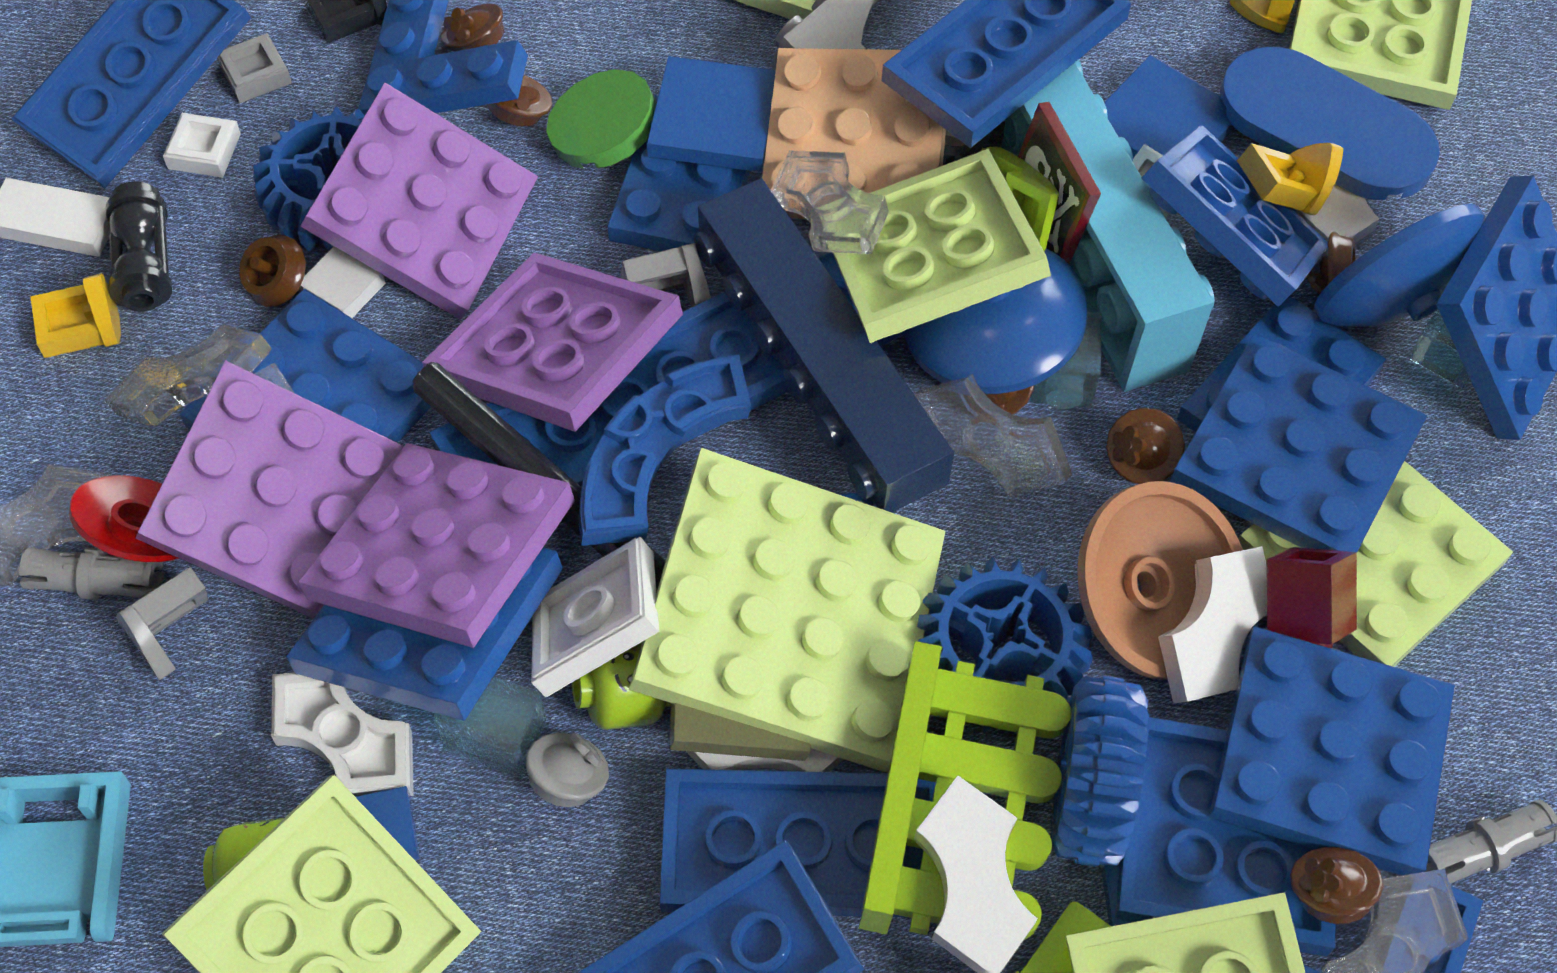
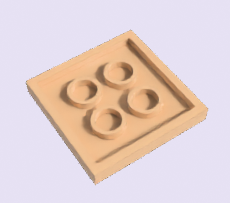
(841, 105)

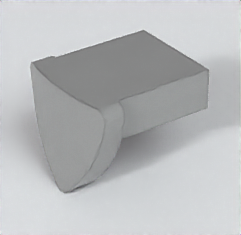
(669, 271)
(159, 611)

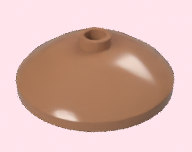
(1153, 536)

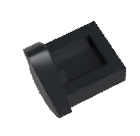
(345, 17)

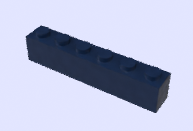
(820, 342)

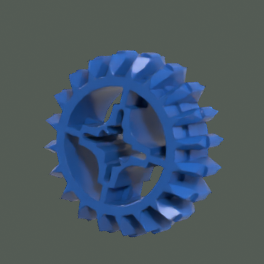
(297, 168)
(963, 613)
(1100, 771)

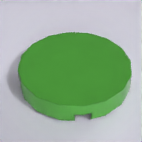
(602, 119)

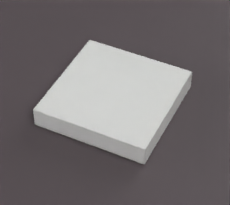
(594, 617)

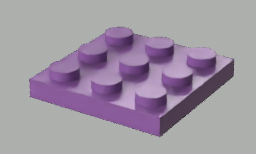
(420, 201)
(556, 339)
(263, 486)
(438, 543)

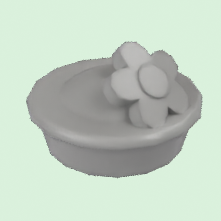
(566, 769)

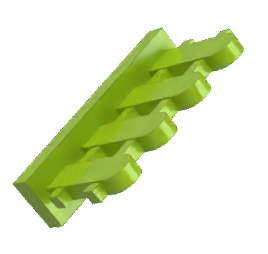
(941, 759)

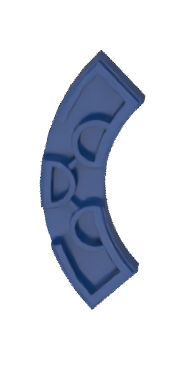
(645, 436)

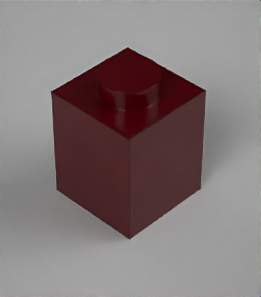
(1312, 594)

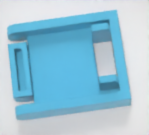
(61, 870)

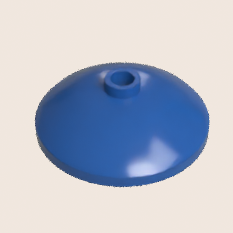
(1402, 272)
(1007, 338)

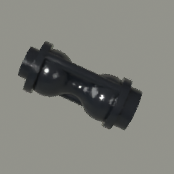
(138, 222)

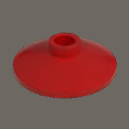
(111, 513)

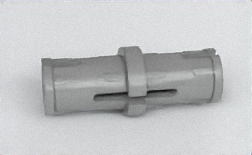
(88, 573)
(1493, 842)

